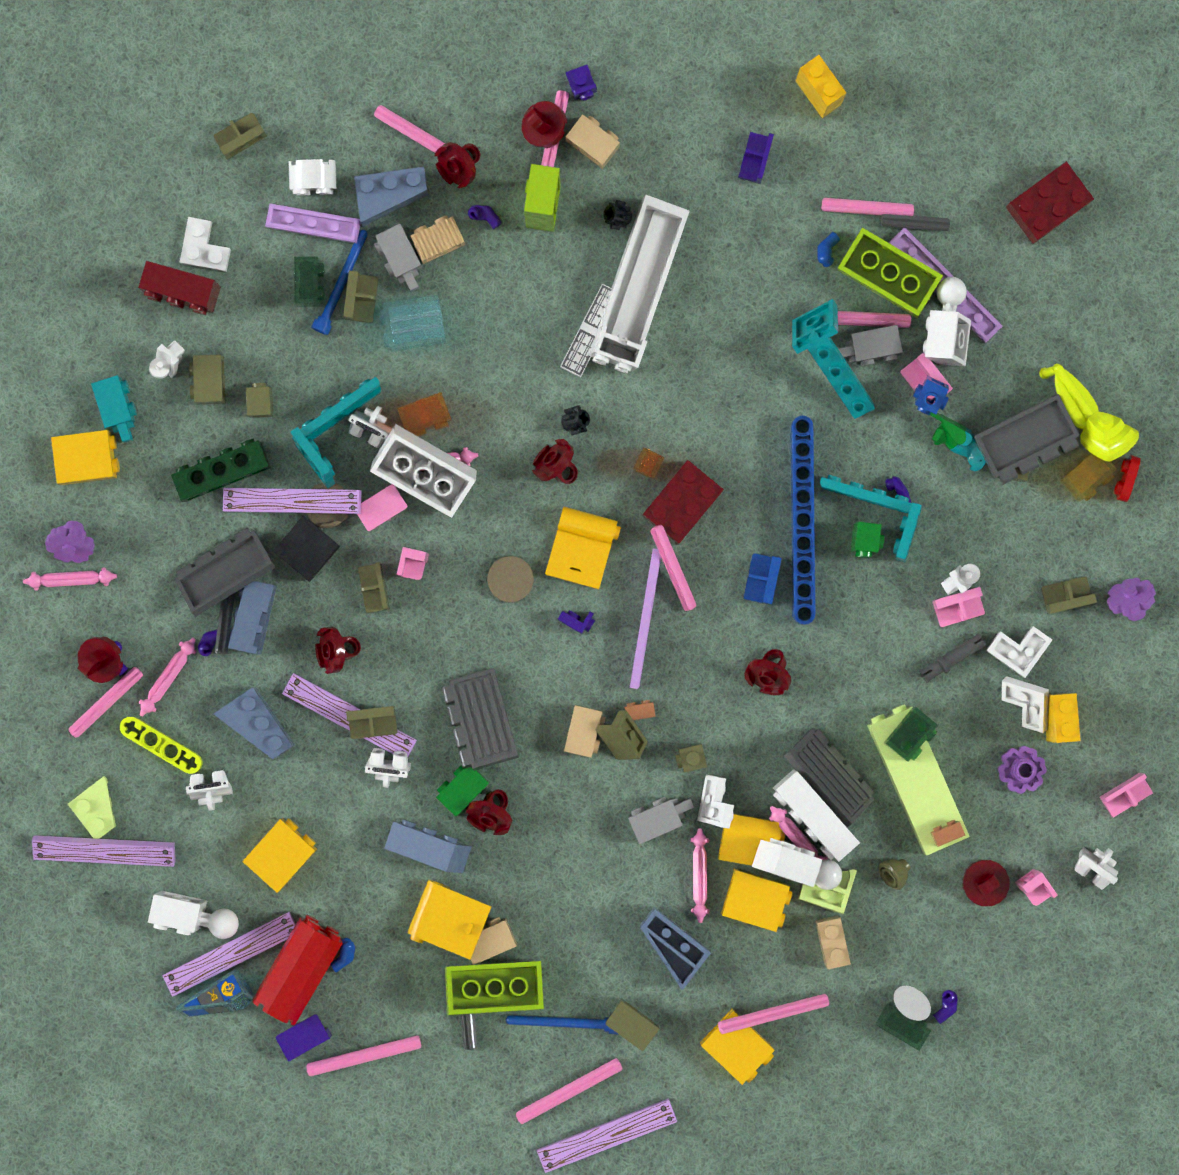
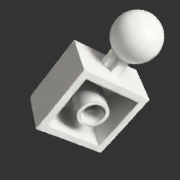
(948, 329)
(797, 864)
(189, 915)

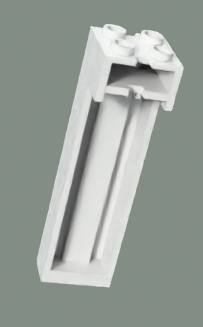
(638, 284)

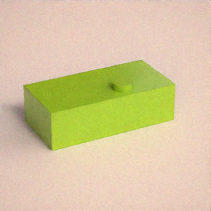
(542, 197)
(890, 272)
(494, 988)

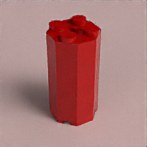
(298, 970)

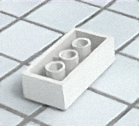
(423, 485)
(816, 815)

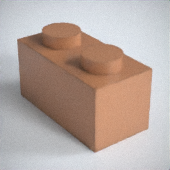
(641, 711)
(948, 833)

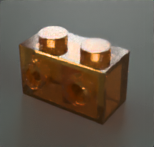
(425, 414)

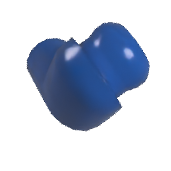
(824, 249)
(346, 955)

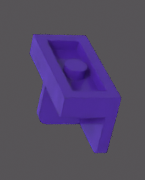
(755, 157)
(303, 1037)

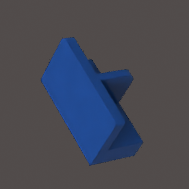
(762, 578)

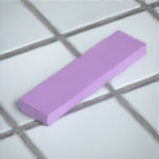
(313, 223)

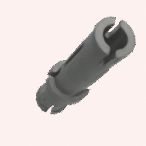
(953, 657)

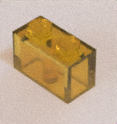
(1087, 476)

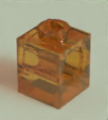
(648, 463)

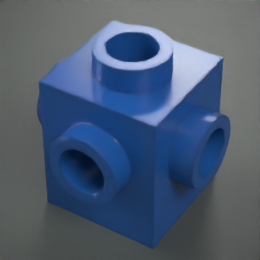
(931, 387)

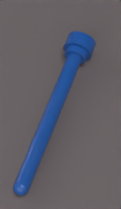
(323, 322)
(560, 1022)

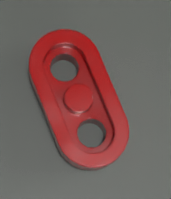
(1124, 487)

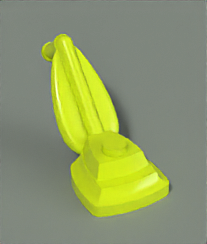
(1102, 432)

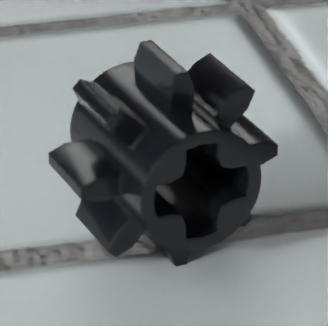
(617, 215)
(575, 420)

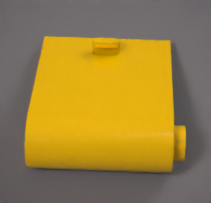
(581, 544)
(448, 919)

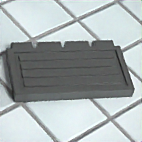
(1026, 437)
(223, 573)
(482, 720)
(829, 777)

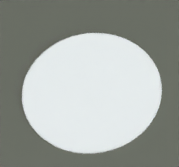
(912, 1003)

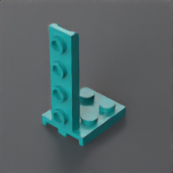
(813, 333)
(329, 417)
(879, 498)

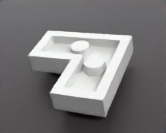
(197, 250)
(1020, 656)
(1032, 699)
(712, 808)

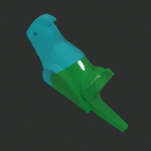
(958, 440)

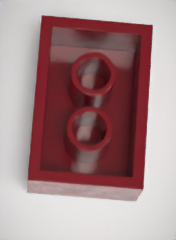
(1049, 202)
(179, 288)
(683, 502)

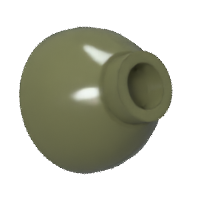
(894, 872)

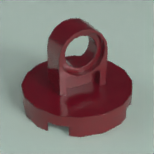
(544, 124)
(456, 163)
(553, 461)
(331, 650)
(99, 659)
(769, 675)
(490, 816)
(986, 883)

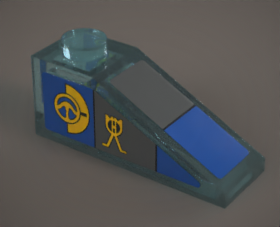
(222, 996)

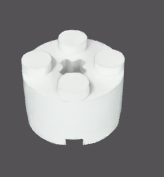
(312, 176)

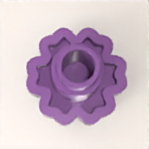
(70, 543)
(1131, 598)
(1021, 769)

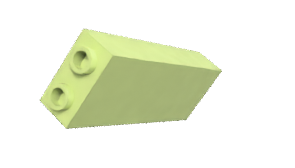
(917, 784)

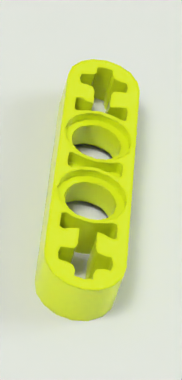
(162, 742)

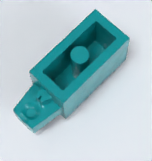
(114, 406)

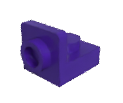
(581, 83)
(572, 620)

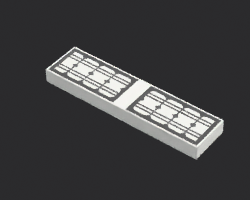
(578, 353)

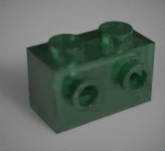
(307, 281)
(911, 734)
(907, 1030)

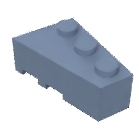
(388, 191)
(252, 617)
(256, 723)
(427, 847)
(675, 946)

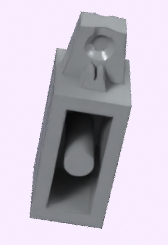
(400, 256)
(873, 345)
(658, 819)

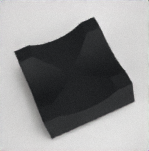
(306, 548)

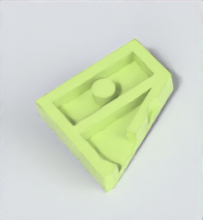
(95, 809)
(832, 899)

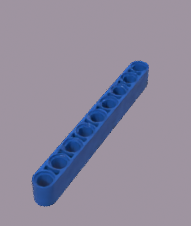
(807, 509)

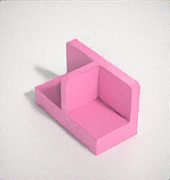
(917, 371)
(381, 507)
(412, 563)
(959, 607)
(1126, 794)
(1036, 887)

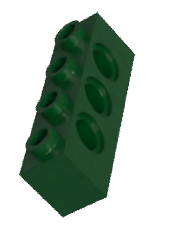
(184, 475)

